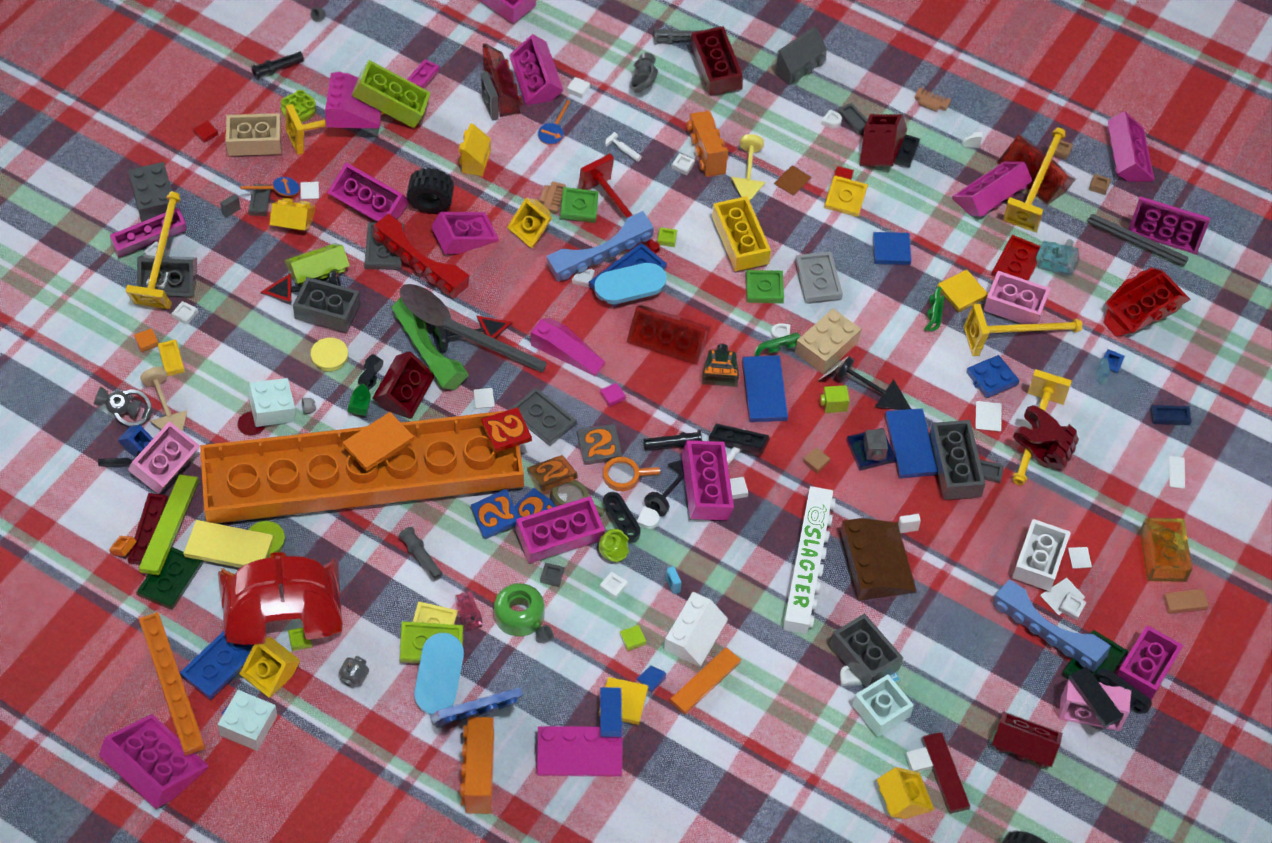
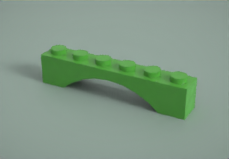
(448, 372)

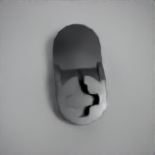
(372, 365)

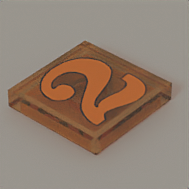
(552, 472)

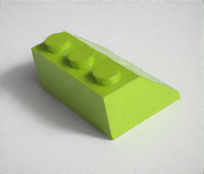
(317, 263)

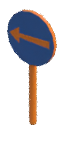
(552, 133)
(282, 185)

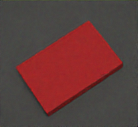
(1018, 258)

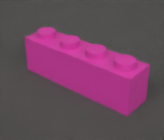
(145, 233)

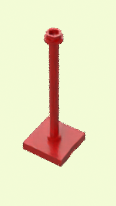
(599, 173)

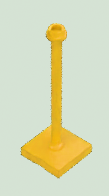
(296, 129)
(1025, 214)
(151, 296)
(978, 331)
(1049, 388)

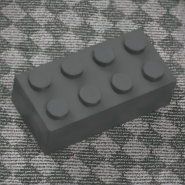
(957, 459)

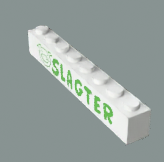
(808, 560)

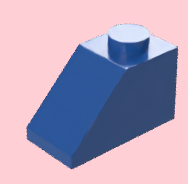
(135, 439)

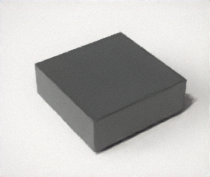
(230, 205)
(552, 574)

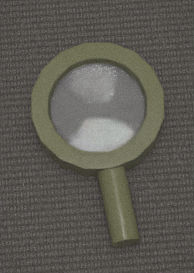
(571, 492)

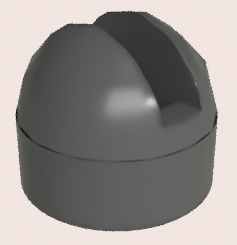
(318, 14)
(544, 634)

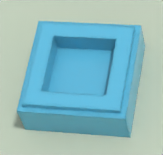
(673, 580)

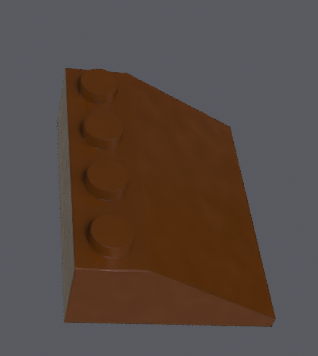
(876, 558)

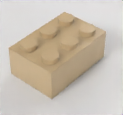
(254, 134)
(828, 341)

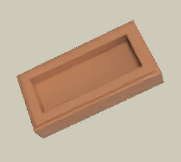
(1185, 601)

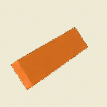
(705, 680)

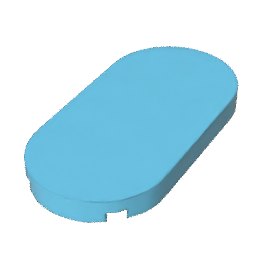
(630, 283)
(438, 673)

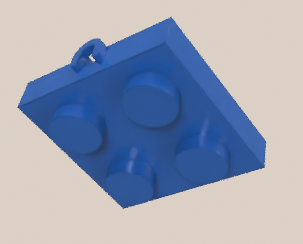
(992, 376)

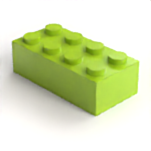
(391, 94)

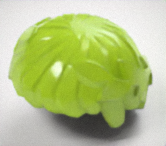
(614, 545)

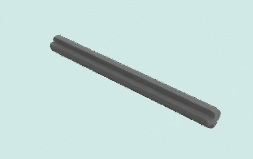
(1138, 240)
(494, 344)

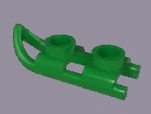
(934, 314)
(774, 344)

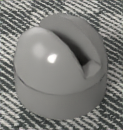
(307, 405)

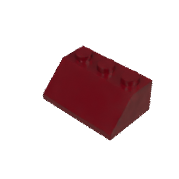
(404, 385)
(1027, 739)

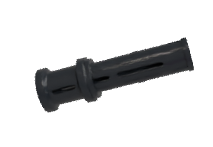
(270, 67)
(671, 441)

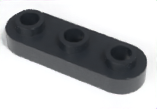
(621, 510)
(1138, 701)

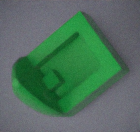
(360, 400)

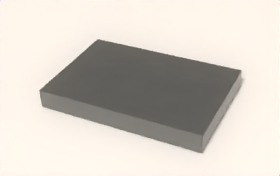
(378, 256)
(544, 416)

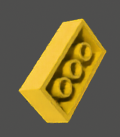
(741, 233)

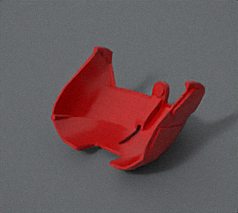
(253, 597)

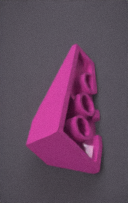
(565, 345)

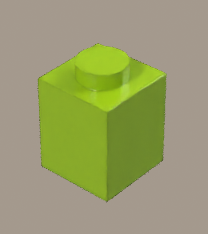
(835, 399)

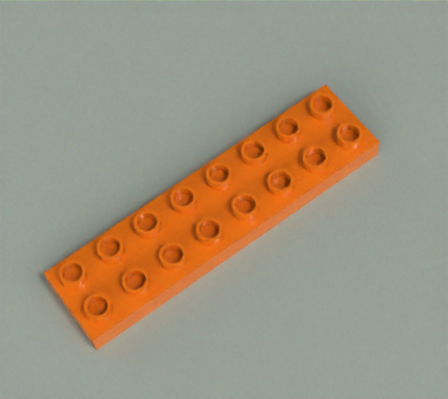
(319, 474)

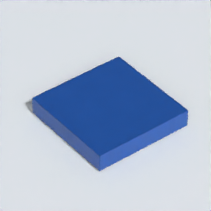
(892, 248)

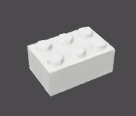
(1041, 555)

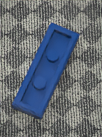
(610, 712)

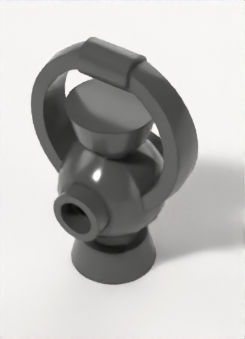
(644, 72)
(131, 407)

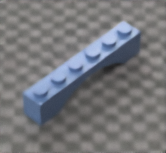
(568, 262)
(1084, 648)

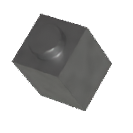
(875, 444)

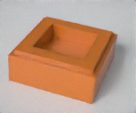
(146, 340)
(122, 545)

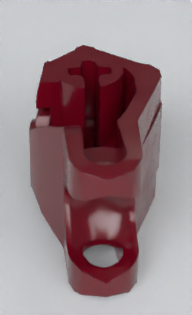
(1047, 440)

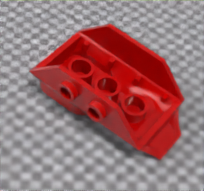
(1143, 300)

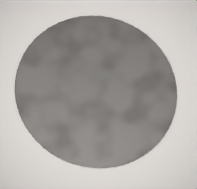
(424, 304)

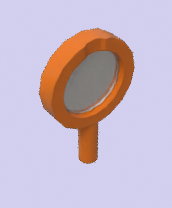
(623, 473)

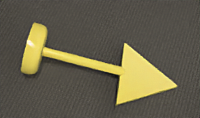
(748, 187)

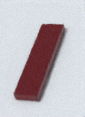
(148, 522)
(946, 773)

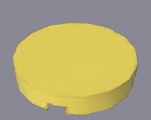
(329, 354)

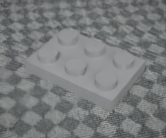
(819, 277)

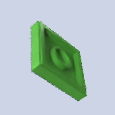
(579, 204)
(764, 286)

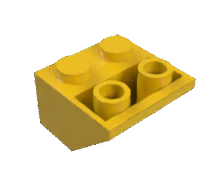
(474, 151)
(292, 215)

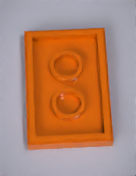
(378, 441)

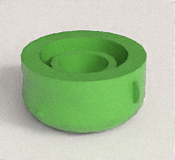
(519, 622)

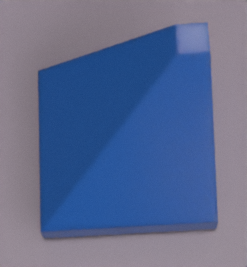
(1114, 359)
(652, 677)

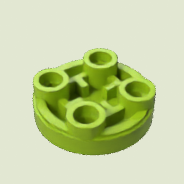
(303, 104)

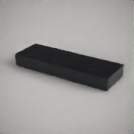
(739, 438)
(1095, 697)

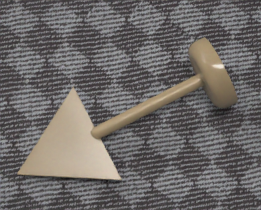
(154, 377)

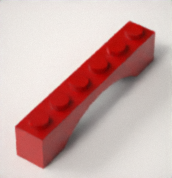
(447, 277)

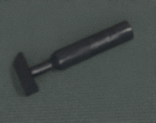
(115, 461)

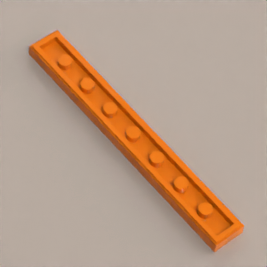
(171, 684)

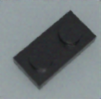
(907, 150)

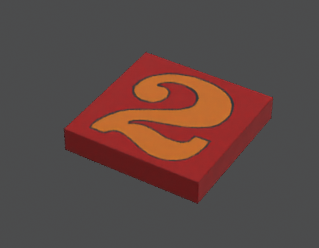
(506, 429)

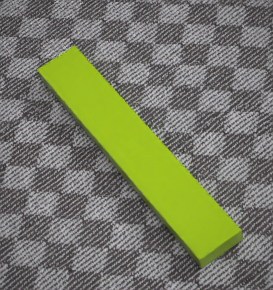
(168, 525)

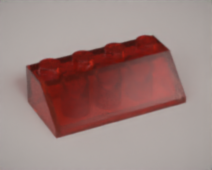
(502, 80)
(1056, 179)
(668, 334)

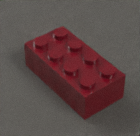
(716, 60)

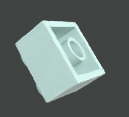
(271, 402)
(882, 705)
(247, 720)

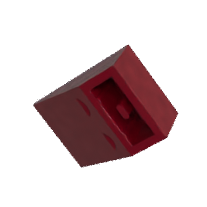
(882, 139)

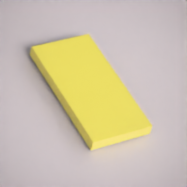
(227, 544)

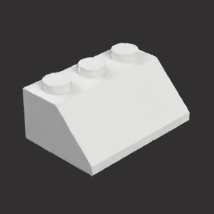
(695, 630)

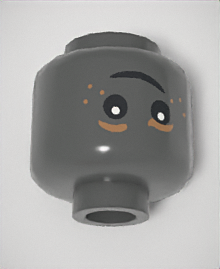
(353, 671)

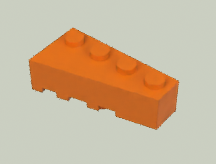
(708, 143)

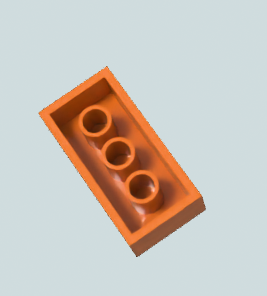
(477, 765)

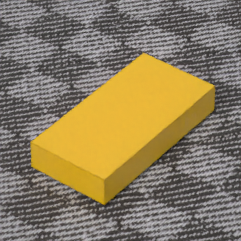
(171, 357)

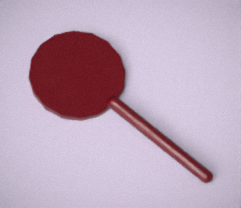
(247, 425)

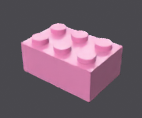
(1016, 299)
(163, 457)
(1075, 709)

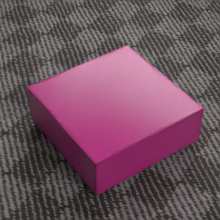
(612, 394)

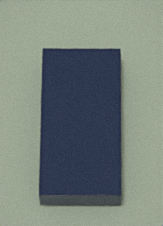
(1170, 415)

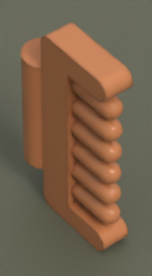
(930, 102)
(552, 196)

